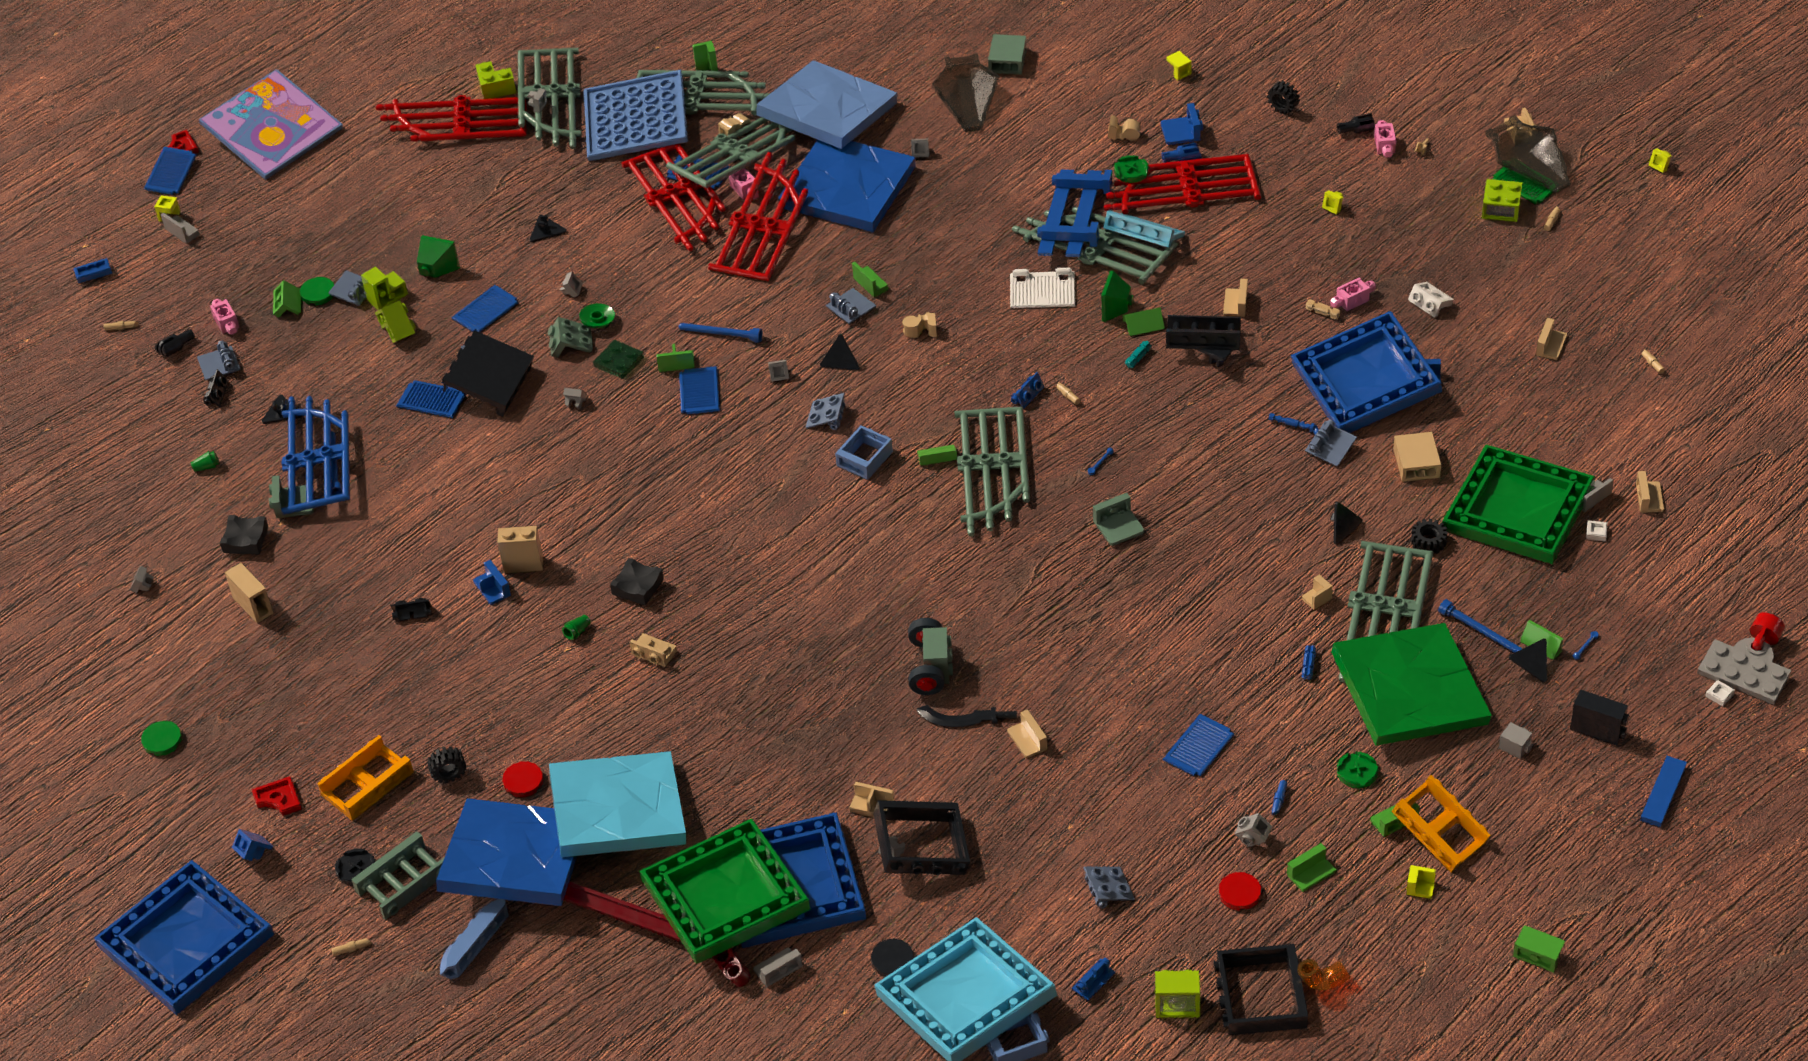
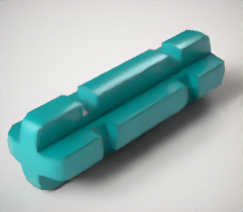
(1138, 354)

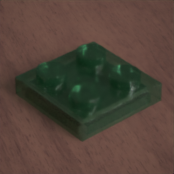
(618, 359)

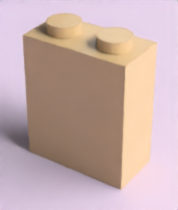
(1417, 456)
(520, 549)
(249, 592)

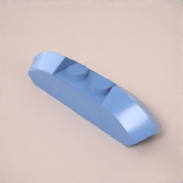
(473, 939)

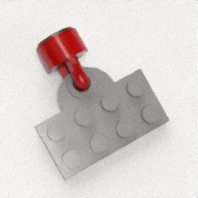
(1750, 662)

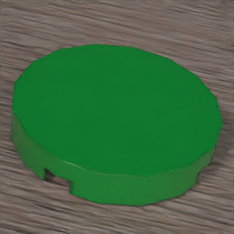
(1131, 169)
(316, 290)
(161, 738)
(1357, 770)

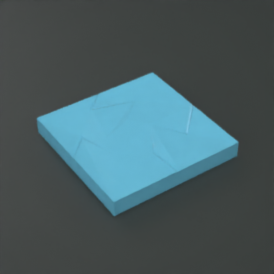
(616, 804)
(965, 990)

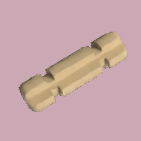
(1323, 309)

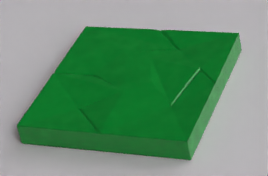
(1518, 504)
(1410, 684)
(724, 890)

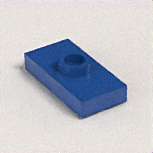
(92, 270)

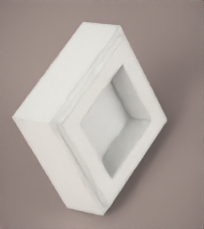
(1596, 530)
(1720, 693)

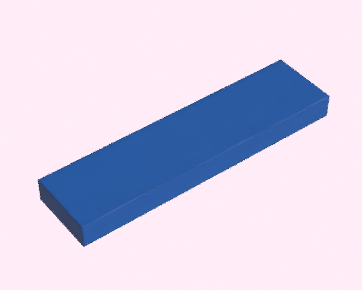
(1663, 791)

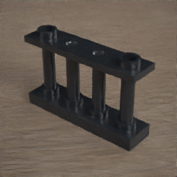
(1203, 332)

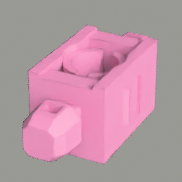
(1385, 138)
(742, 182)
(1353, 294)
(224, 316)

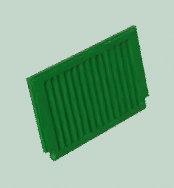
(1530, 190)

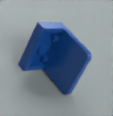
(1183, 129)

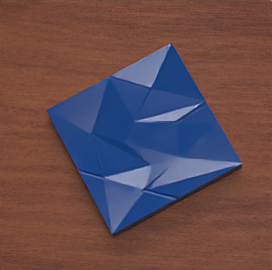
(851, 183)
(1366, 373)
(506, 854)
(823, 869)
(184, 937)

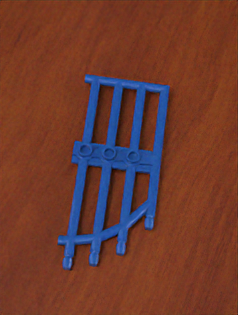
(311, 457)

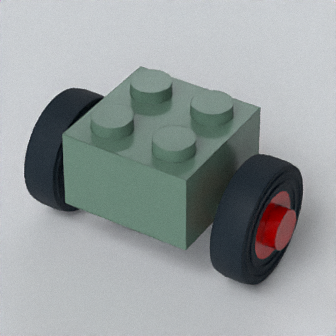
(936, 656)

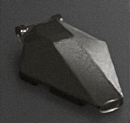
(966, 90)
(1530, 153)

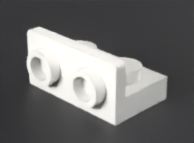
(1429, 298)

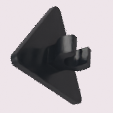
(545, 229)
(840, 356)
(1216, 356)
(275, 412)
(1344, 522)
(1533, 659)

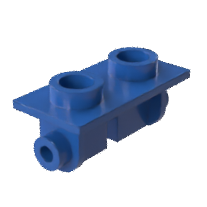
(1028, 390)
(1094, 979)

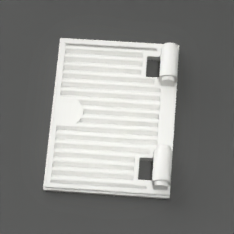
(1042, 289)

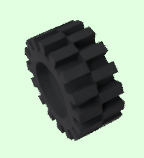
(1275, 97)
(1429, 528)
(450, 756)

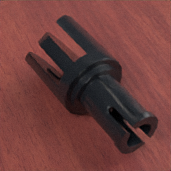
(1357, 124)
(174, 343)

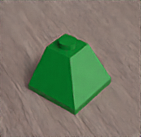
(436, 257)
(1115, 297)

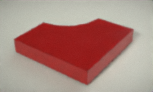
(183, 141)
(278, 795)

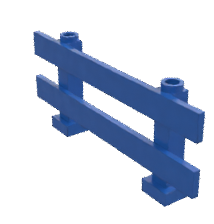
(1079, 231)

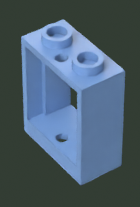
(857, 465)
(1025, 1051)

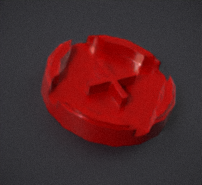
(522, 779)
(1239, 891)

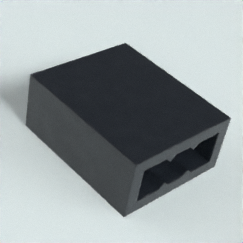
(1599, 717)

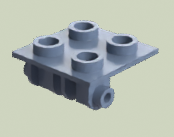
(349, 288)
(850, 305)
(221, 359)
(827, 410)
(1330, 443)
(1107, 884)

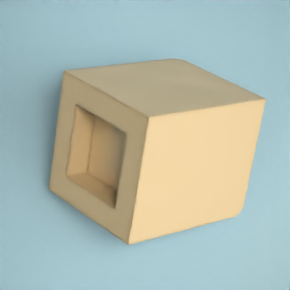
(1319, 594)

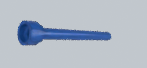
(753, 334)
(336, 486)
(1448, 609)

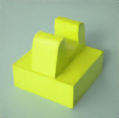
(1660, 160)
(1332, 201)

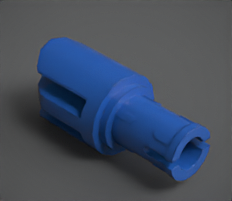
(1182, 153)

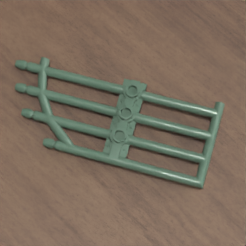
(698, 82)
(553, 91)
(736, 150)
(1107, 237)
(992, 461)
(1385, 604)

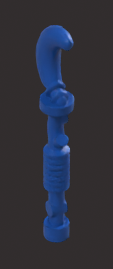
(1295, 423)

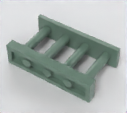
(388, 864)

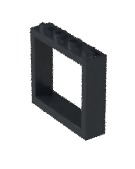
(921, 812)
(1259, 956)

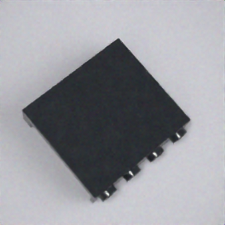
(489, 371)

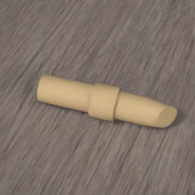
(1552, 218)
(120, 325)
(1653, 361)
(1066, 392)
(350, 946)

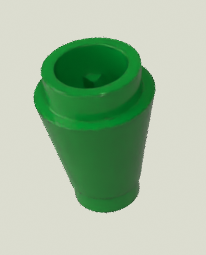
(206, 461)
(575, 627)

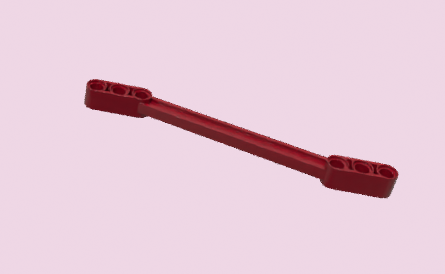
(652, 922)

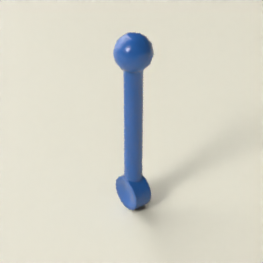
(1091, 471)
(1593, 636)

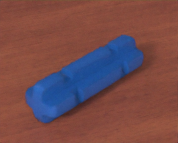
(1308, 662)

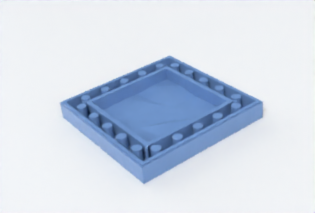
(827, 104)

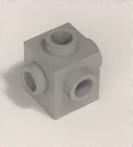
(1253, 830)

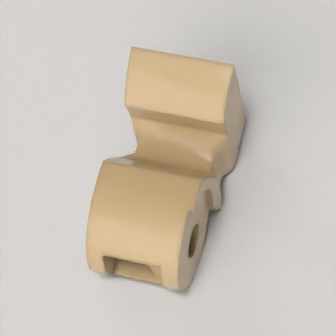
(728, 126)
(1128, 130)
(914, 325)

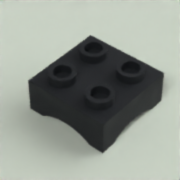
(244, 535)
(637, 582)

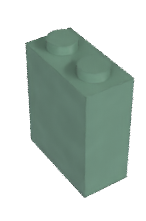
(1007, 54)

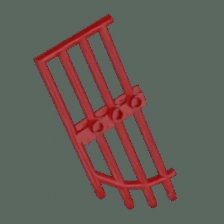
(461, 118)
(1188, 184)
(672, 191)
(762, 224)

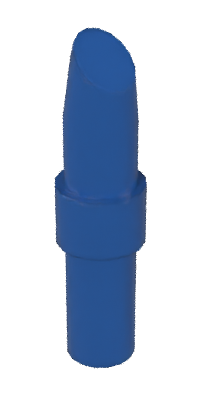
(1279, 797)

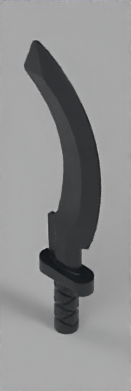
(965, 720)

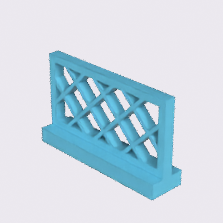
(1141, 228)

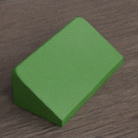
(937, 455)
(1535, 632)

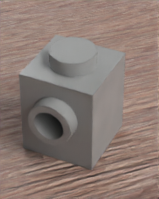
(1516, 740)

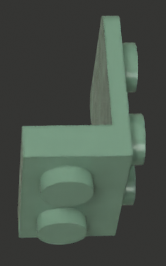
(570, 334)
(280, 498)
(1116, 519)

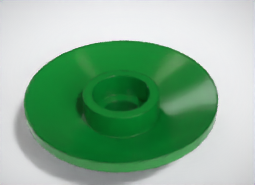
(597, 315)

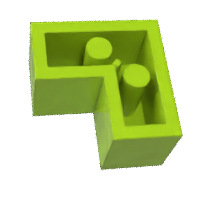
(495, 83)
(383, 289)
(396, 321)

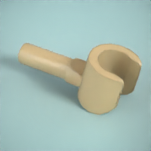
(1421, 147)

